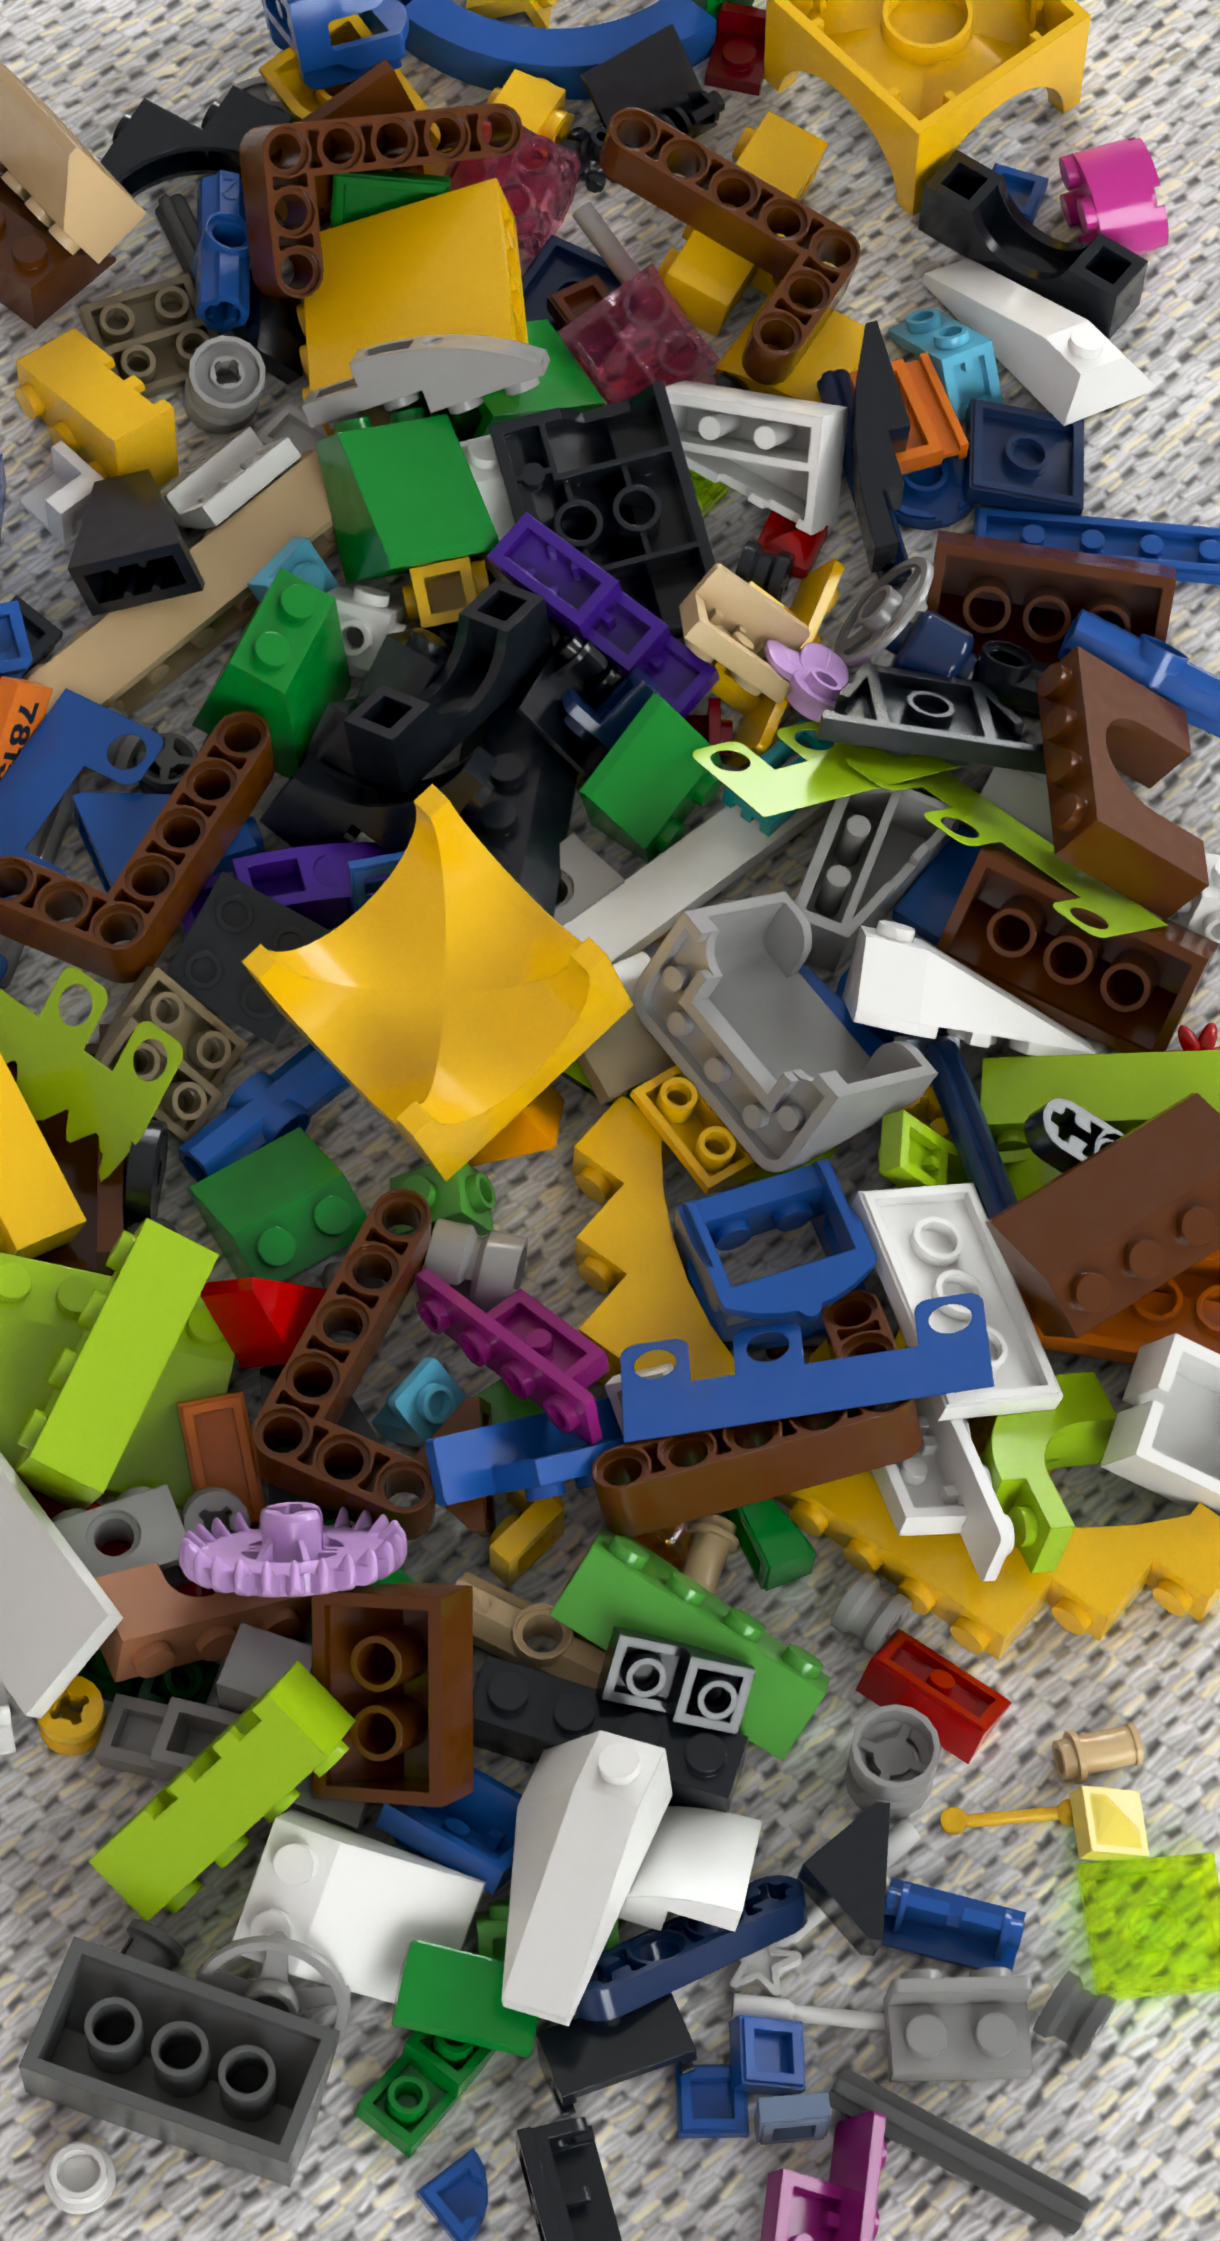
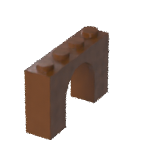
(1090, 728)

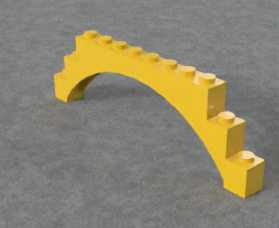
(651, 1300)

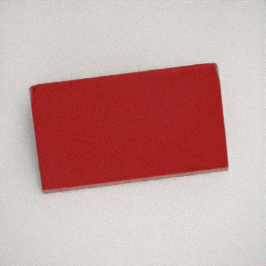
(952, 1699)

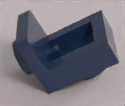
(614, 714)

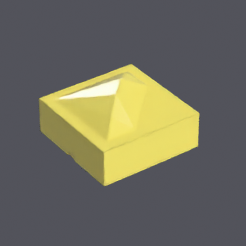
(1108, 1824)

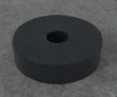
(146, 1173)

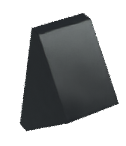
(850, 1878)

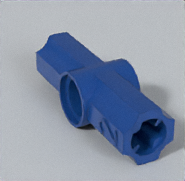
(222, 253)
(1150, 664)
(263, 1111)

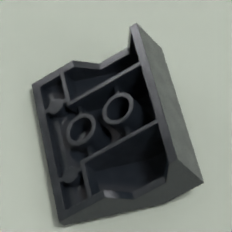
(615, 492)

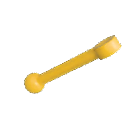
(955, 1820)

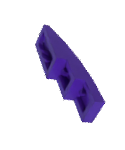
(594, 607)

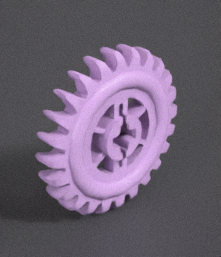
(293, 1552)

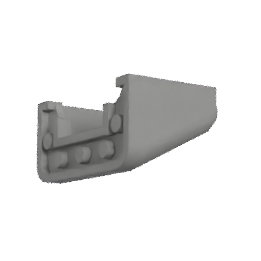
(761, 1039)

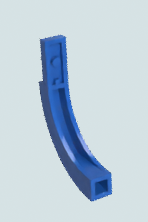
(488, 50)

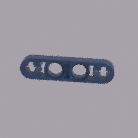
(690, 1949)

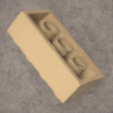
(59, 175)

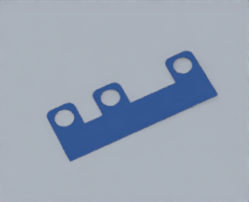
(68, 738)
(794, 1389)

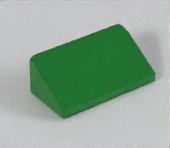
(459, 1999)

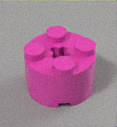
(1115, 195)

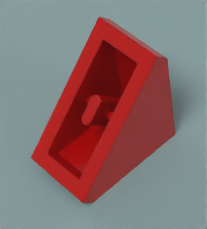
(261, 1317)

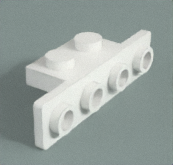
(948, 1493)

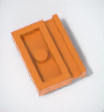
(934, 425)

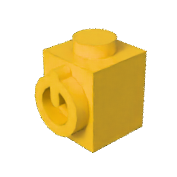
(537, 103)
(443, 590)

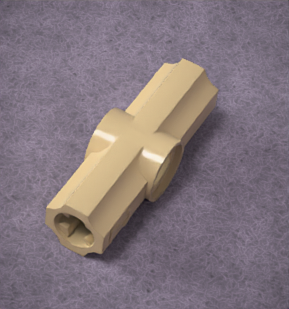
(507, 1622)

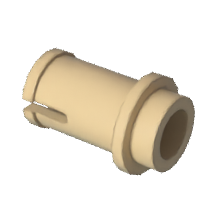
(712, 1541)
(1096, 1752)

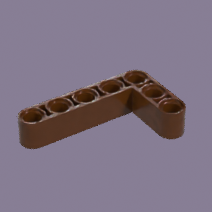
(354, 152)
(742, 229)
(154, 866)
(340, 1369)
(718, 1470)

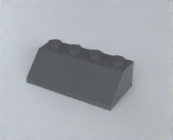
(180, 2061)

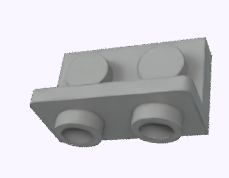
(958, 2026)

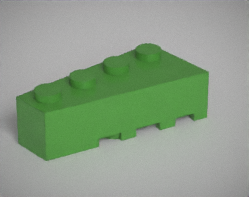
(638, 1590)

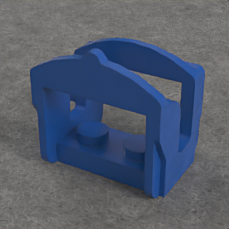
(321, 65)
(790, 1295)

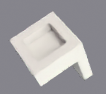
(63, 497)

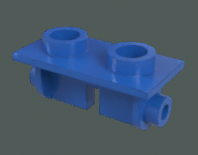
(951, 1926)

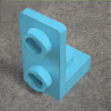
(958, 353)

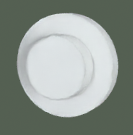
(79, 2177)

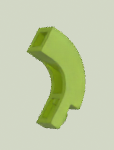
(921, 1157)
(1031, 1444)

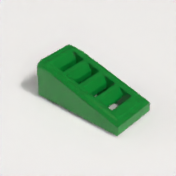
(772, 1544)

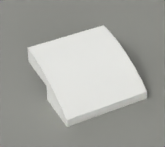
(226, 478)
(695, 1869)

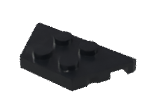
(929, 717)

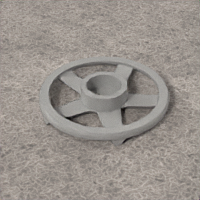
(884, 612)
(273, 1984)

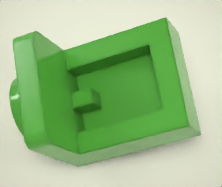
(462, 1199)

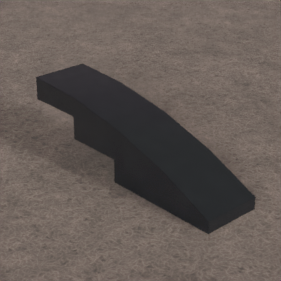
(878, 433)

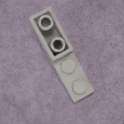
(447, 368)
(165, 1738)

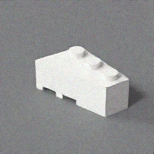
(766, 447)

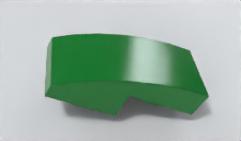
(420, 2088)

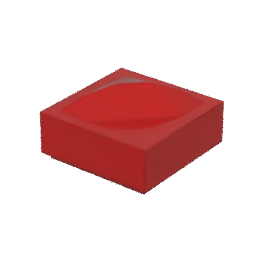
(782, 535)

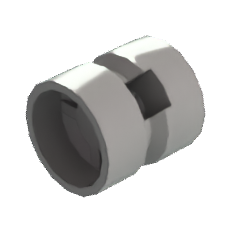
(223, 385)
(477, 1266)
(893, 1760)

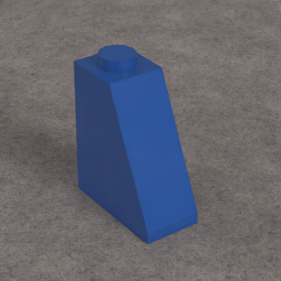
(117, 823)

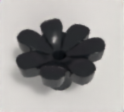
(588, 150)

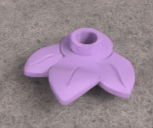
(813, 674)

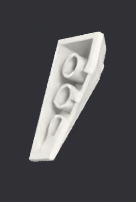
(1041, 343)
(917, 988)
(574, 1863)

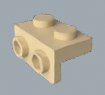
(732, 623)

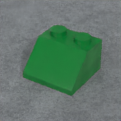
(650, 782)
(279, 1209)

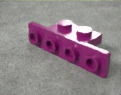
(526, 1347)
(836, 2210)

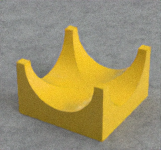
(928, 66)
(446, 993)

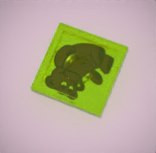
(1152, 1925)

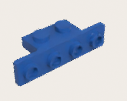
(516, 1456)
(466, 1835)

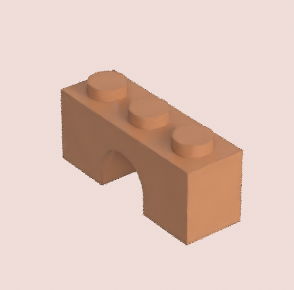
(176, 1629)

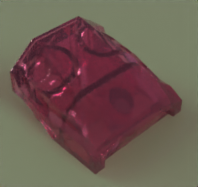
(535, 179)
(637, 339)

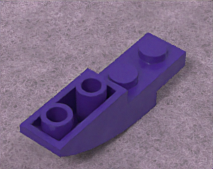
(302, 878)

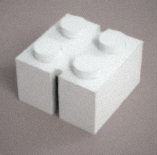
(1174, 1426)

